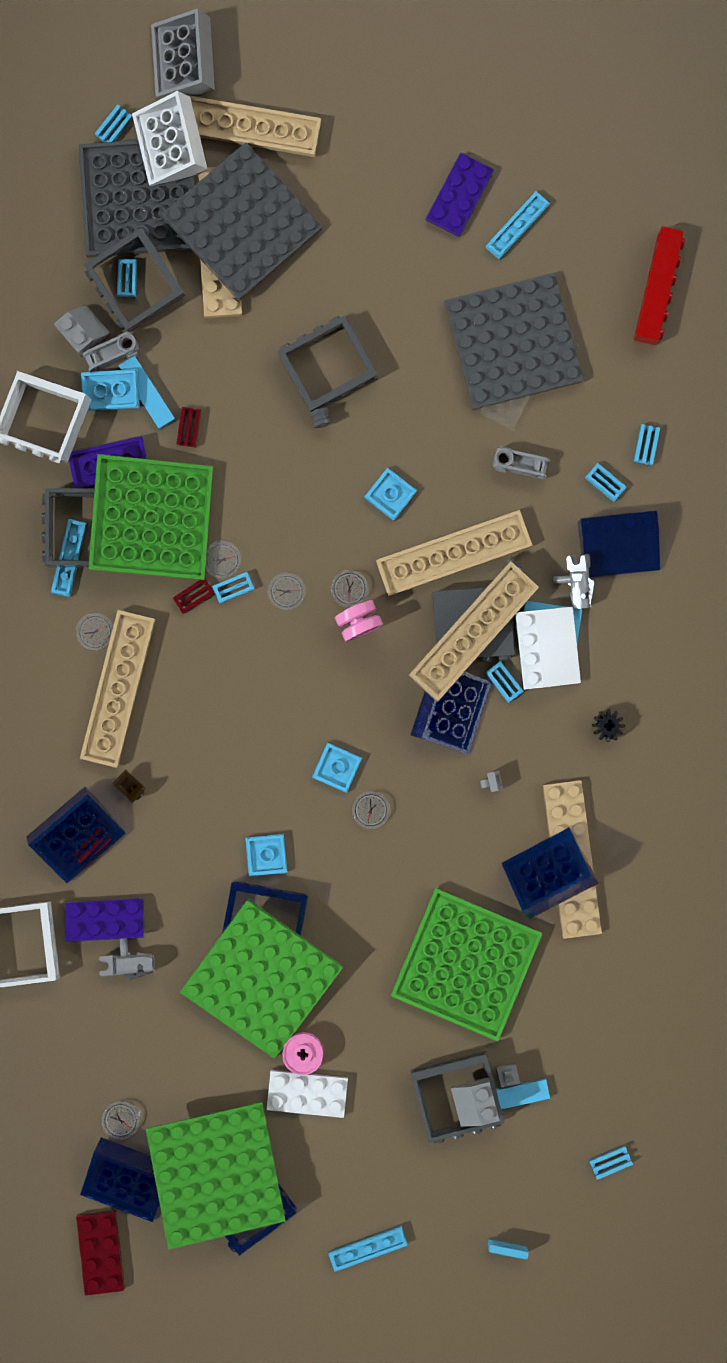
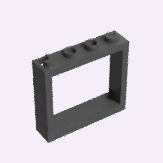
(103, 292)
(342, 390)
(47, 519)
(447, 1066)

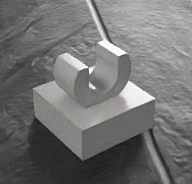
(493, 781)
(508, 1075)

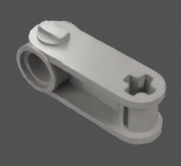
(111, 352)
(521, 463)

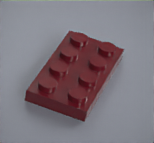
(100, 1252)

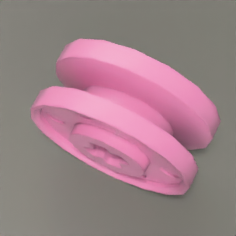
(312, 1046)

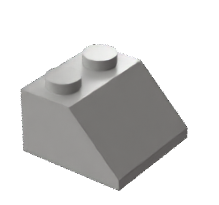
(82, 329)
(475, 1103)

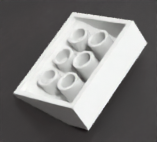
(169, 139)
(547, 647)

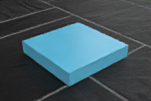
(390, 494)
(337, 767)
(266, 855)

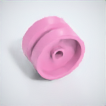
(359, 621)

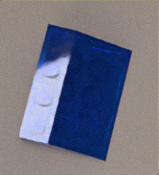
(621, 543)
(455, 716)
(68, 829)
(549, 873)
(122, 1180)

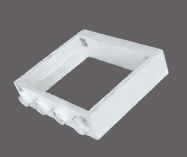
(11, 405)
(49, 945)

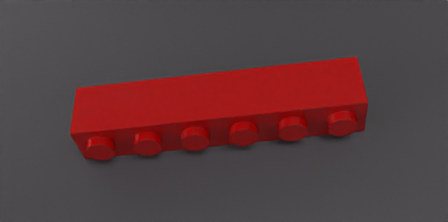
(658, 286)

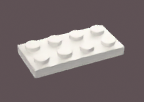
(307, 1093)

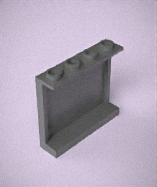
(450, 606)

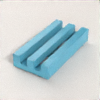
(108, 121)
(127, 294)
(649, 429)
(617, 492)
(234, 595)
(501, 690)
(613, 1169)
(508, 1249)

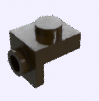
(129, 786)

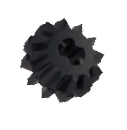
(612, 731)

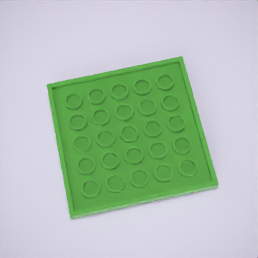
(150, 517)
(466, 964)
(261, 978)
(215, 1175)

